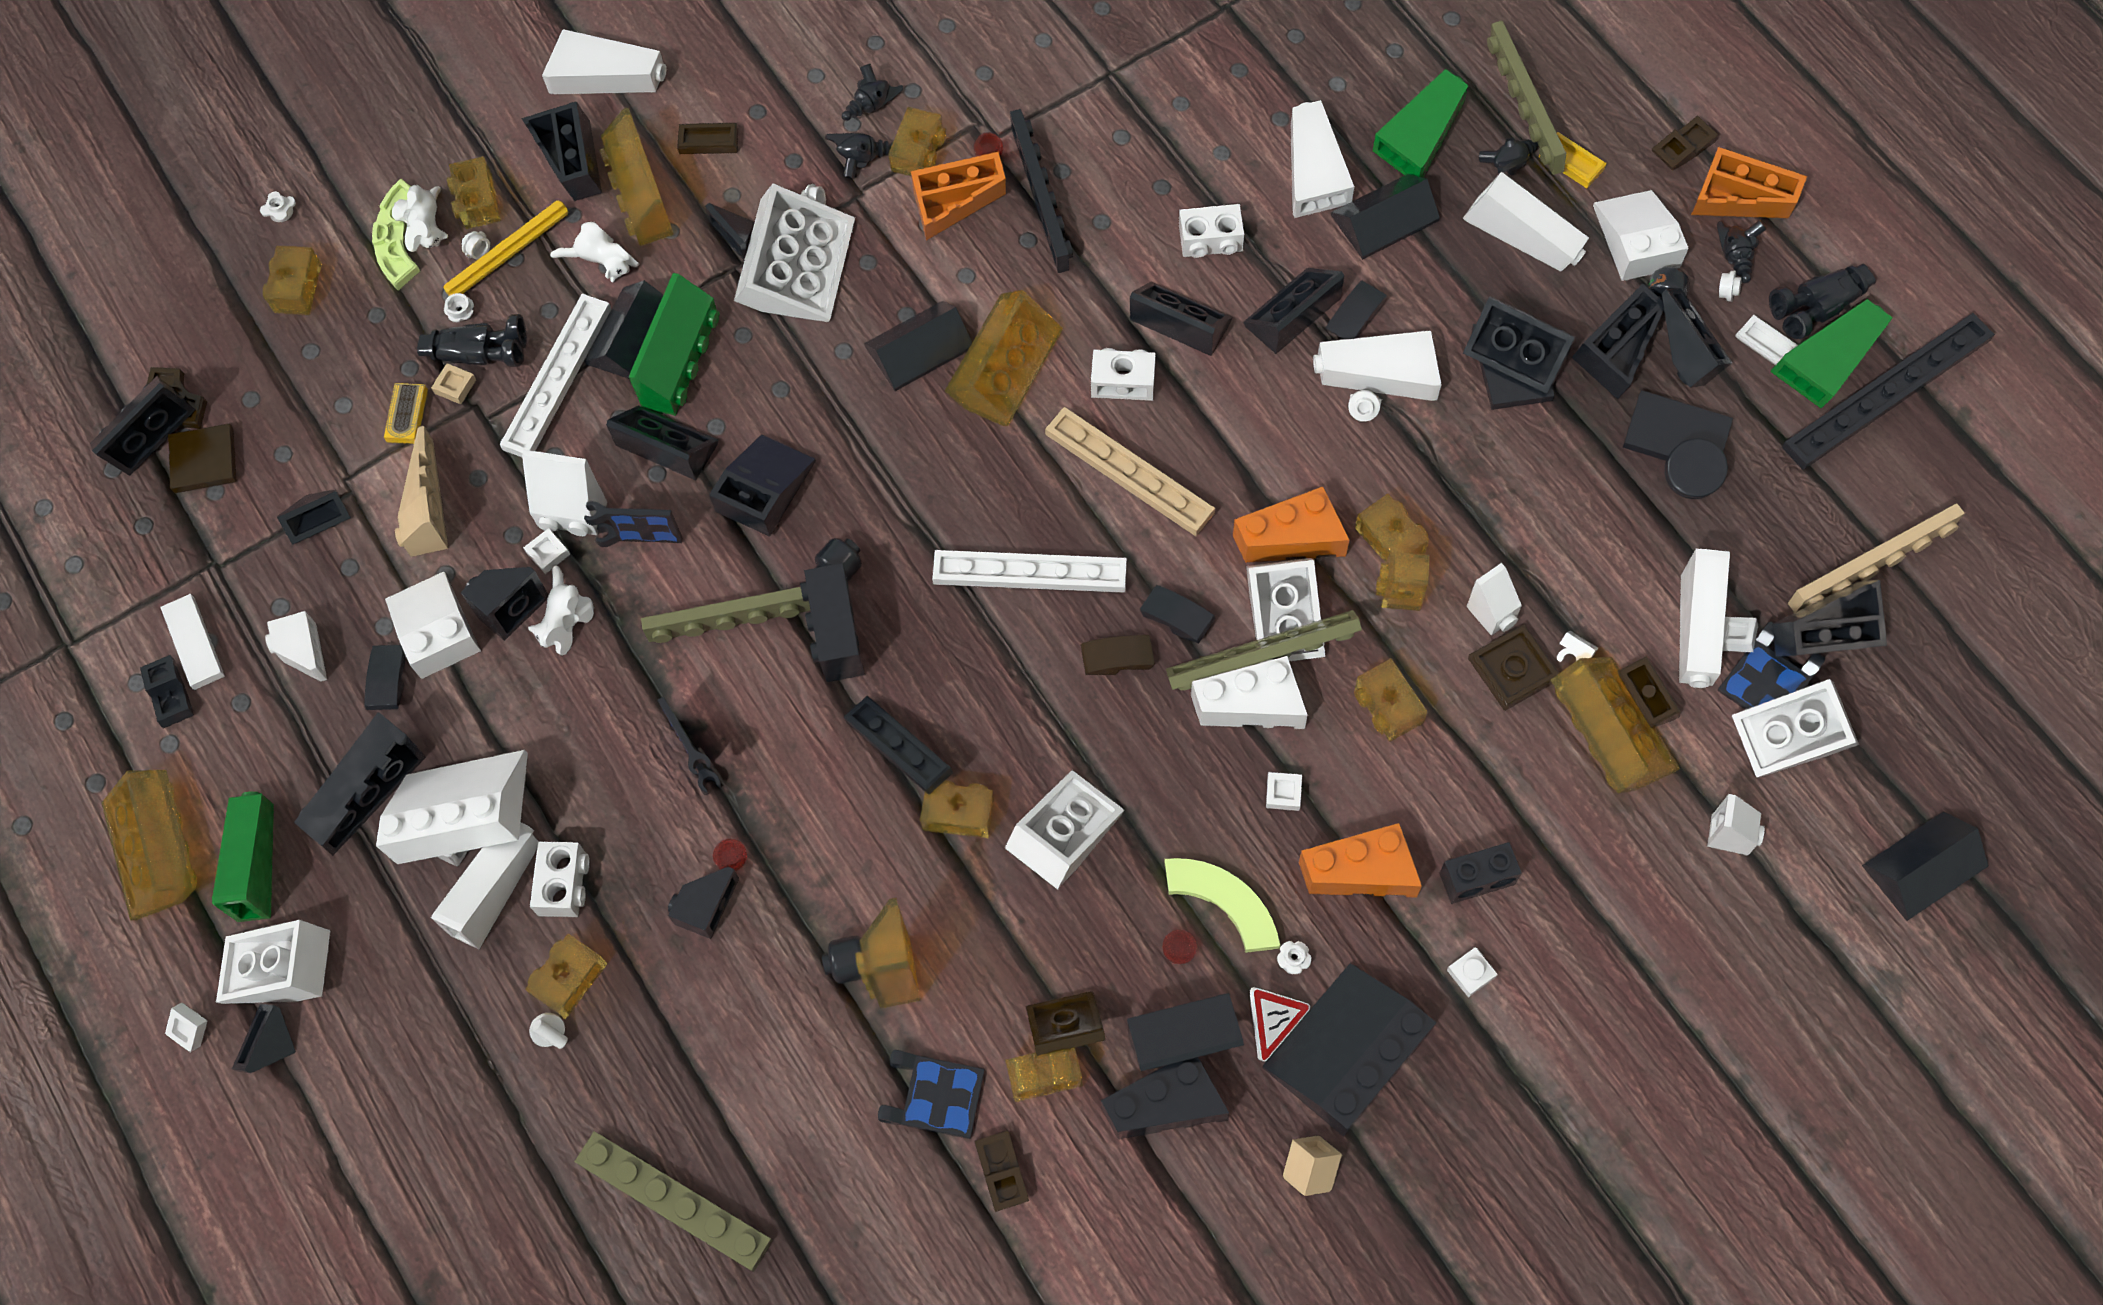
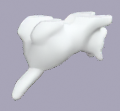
(420, 217)
(598, 247)
(562, 612)

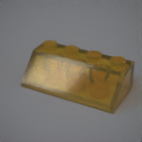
(635, 180)
(1004, 358)
(1613, 724)
(148, 843)
(888, 959)

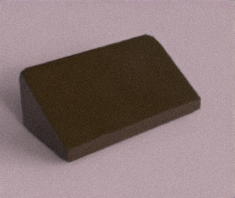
(1649, 693)

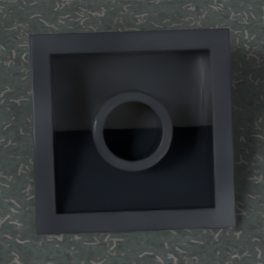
(505, 598)

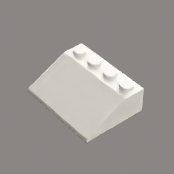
(794, 256)
(454, 809)

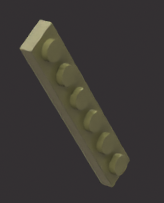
(1529, 103)
(724, 615)
(1275, 646)
(673, 1201)

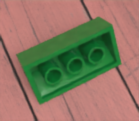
(673, 346)

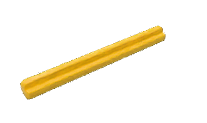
(506, 249)

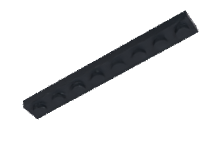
(1887, 391)

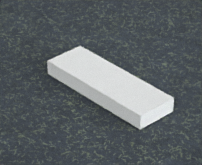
(192, 641)

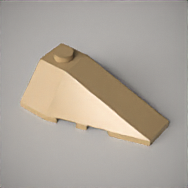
(421, 508)

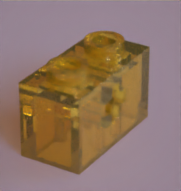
(916, 141)
(292, 280)
(1383, 523)
(1403, 581)
(1389, 683)
(971, 819)
(563, 993)

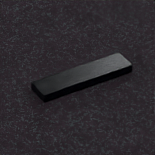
(898, 745)

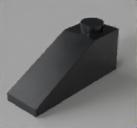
(1692, 344)

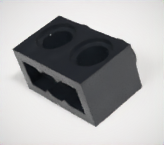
(1480, 872)

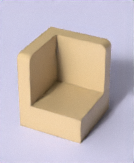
(1312, 1165)

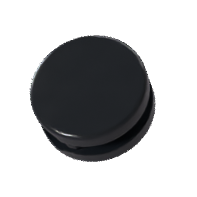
(1696, 468)

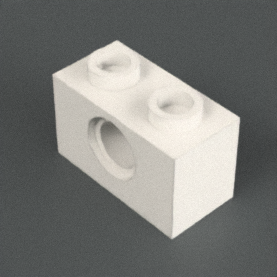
(1134, 385)

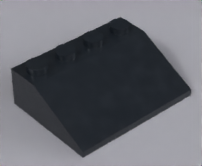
(1349, 1047)

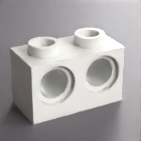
(1210, 224)
(550, 880)

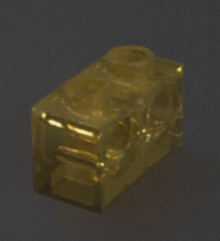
(473, 192)
(1043, 1074)

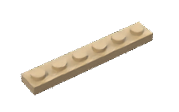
(1130, 471)
(1888, 553)

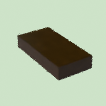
(708, 138)

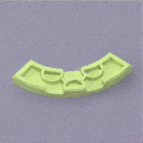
(389, 240)
(1228, 893)

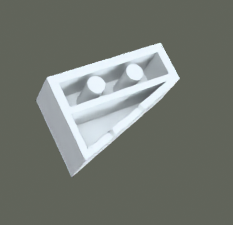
(1251, 696)

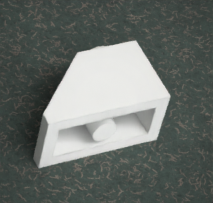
(1495, 600)
(297, 644)
(1735, 826)

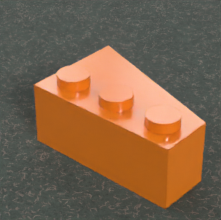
(1747, 188)
(956, 190)
(1292, 529)
(1362, 864)

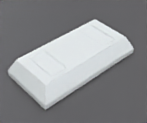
(1765, 340)

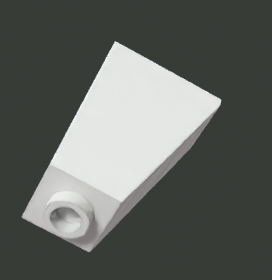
(601, 66)
(1318, 166)
(1526, 223)
(1382, 364)
(1703, 617)
(484, 889)

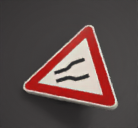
(1274, 1019)

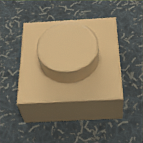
(453, 383)

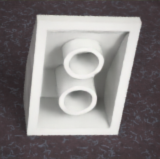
(1641, 234)
(559, 492)
(1283, 599)
(431, 625)
(1795, 729)
(1063, 829)
(274, 964)

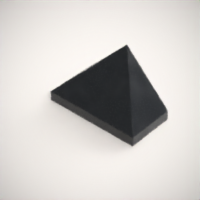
(731, 227)
(313, 515)
(265, 1041)

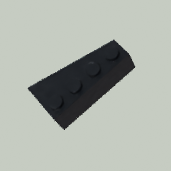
(359, 784)

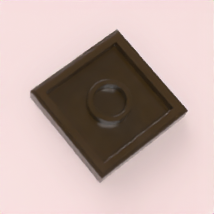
(202, 458)
(1513, 667)
(1065, 1023)

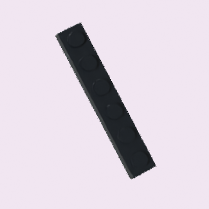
(1044, 200)

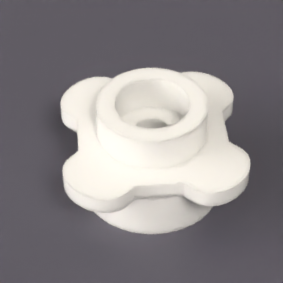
(284, 209)

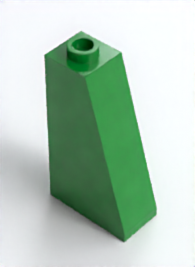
(1419, 129)
(1829, 357)
(246, 859)

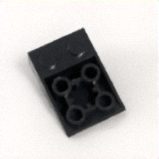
(761, 484)

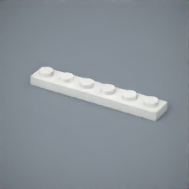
(556, 375)
(1029, 571)

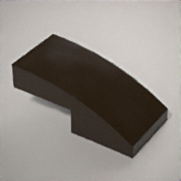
(1685, 144)
(1118, 653)
(1001, 1170)

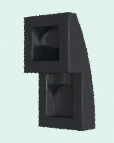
(1356, 311)
(1178, 613)
(383, 678)
(167, 691)

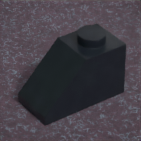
(703, 902)

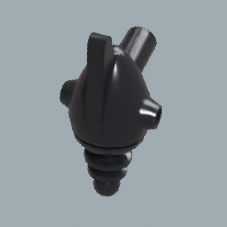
(870, 95)
(858, 150)
(1510, 156)
(1739, 246)

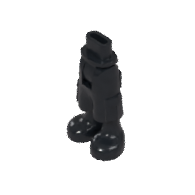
(1824, 296)
(476, 343)

